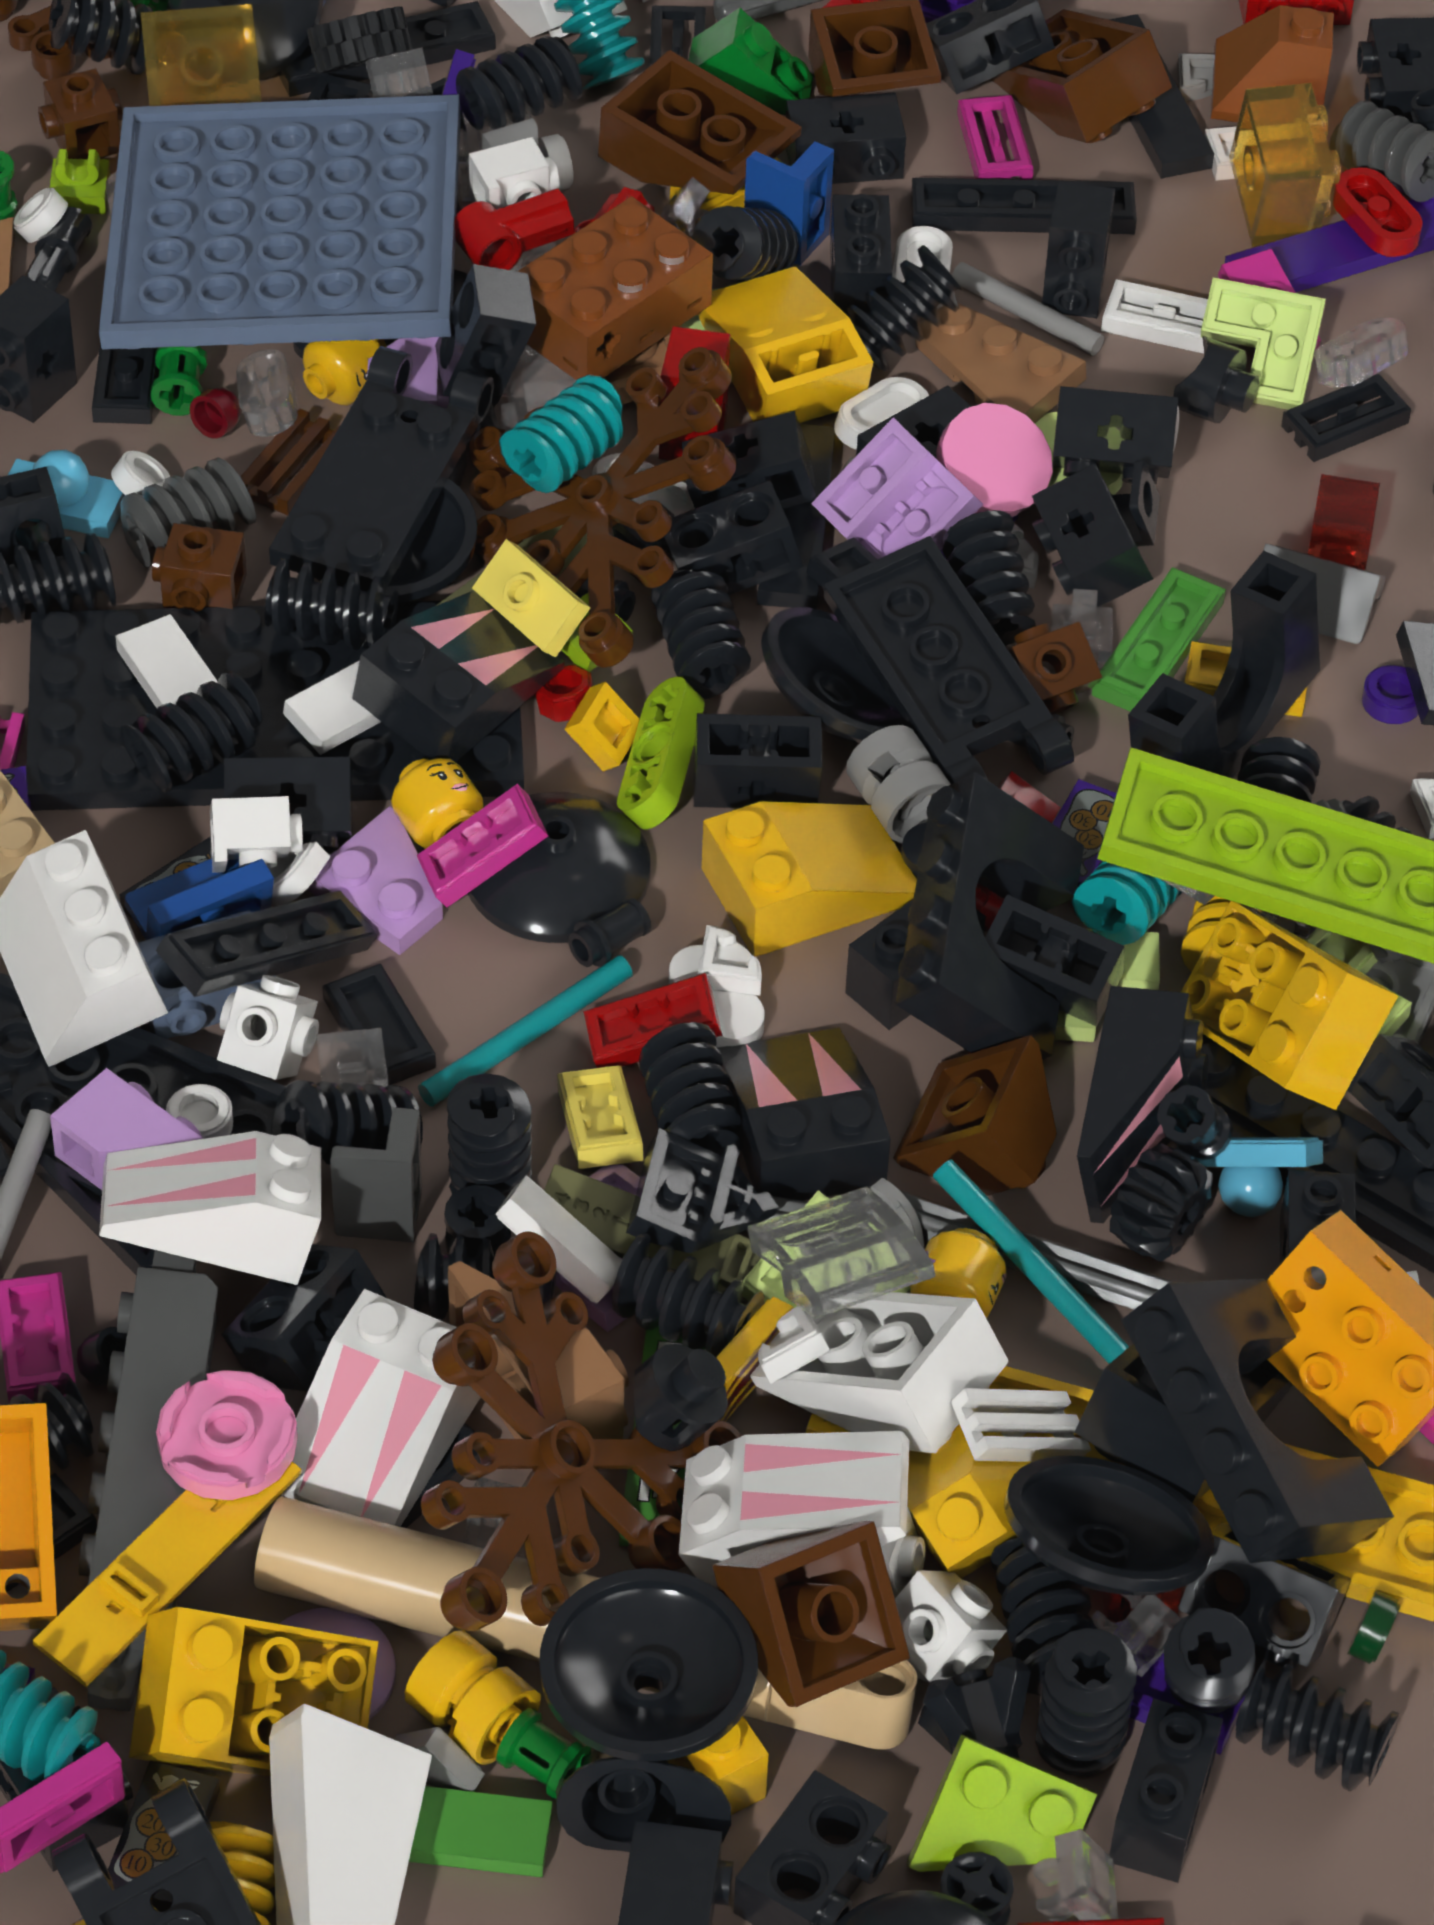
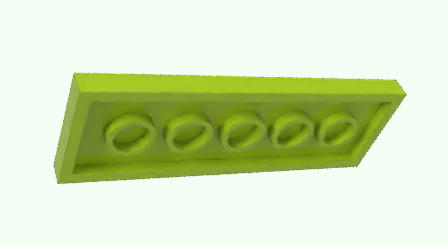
(1273, 853)

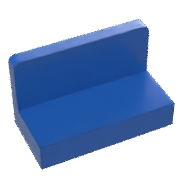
(796, 192)
(199, 896)

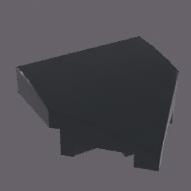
(694, 1195)

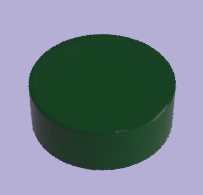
(1374, 1627)

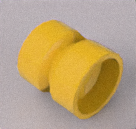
(464, 1689)

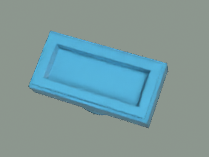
(83, 500)
(1251, 1174)

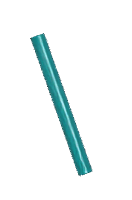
(526, 1029)
(1030, 1261)

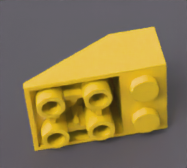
(788, 346)
(1286, 1005)
(223, 1681)

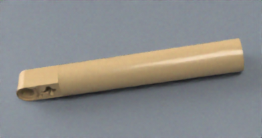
(402, 1574)

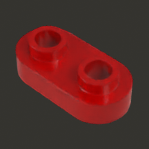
(1377, 212)

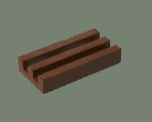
(284, 458)

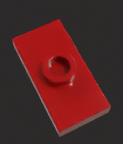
(625, 1026)

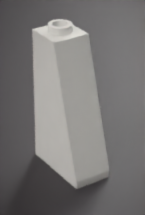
(341, 1819)

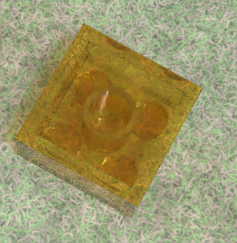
(201, 56)
(1283, 162)

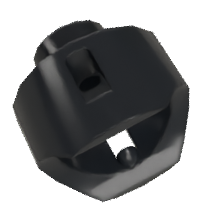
(1218, 383)
(678, 1386)

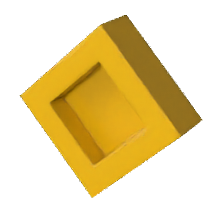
(603, 726)

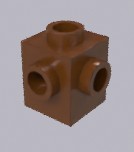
(81, 114)
(200, 567)
(1067, 658)

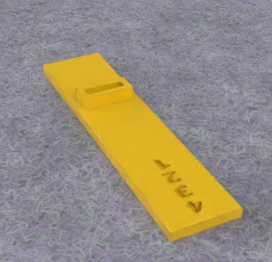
(149, 1578)

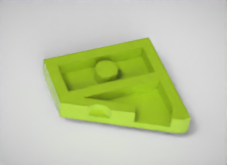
(997, 1808)

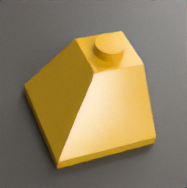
(960, 1503)

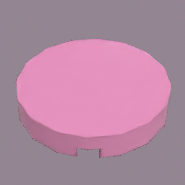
(997, 456)
(227, 1435)

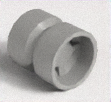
(895, 778)

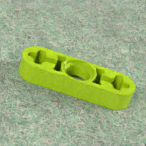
(660, 753)

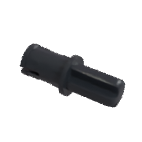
(58, 250)

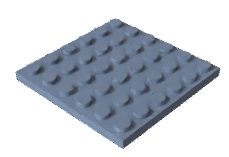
(283, 222)

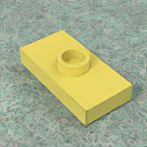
(531, 598)
(600, 1117)

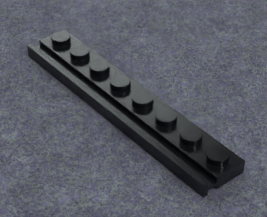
(1390, 1182)

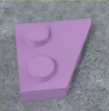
(383, 882)

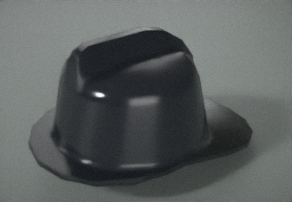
(610, 1793)

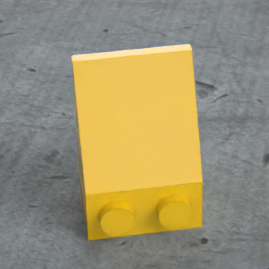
(802, 870)

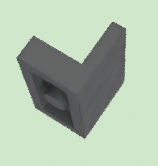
(1343, 593)
(380, 1189)

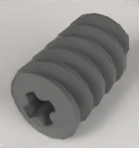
(1389, 145)
(192, 500)

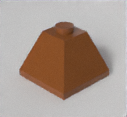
(1271, 51)

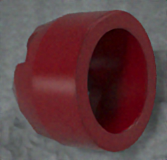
(215, 412)

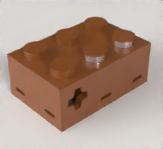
(616, 290)

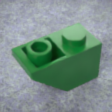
(751, 61)

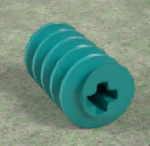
(599, 39)
(565, 434)
(1121, 902)
(39, 1732)

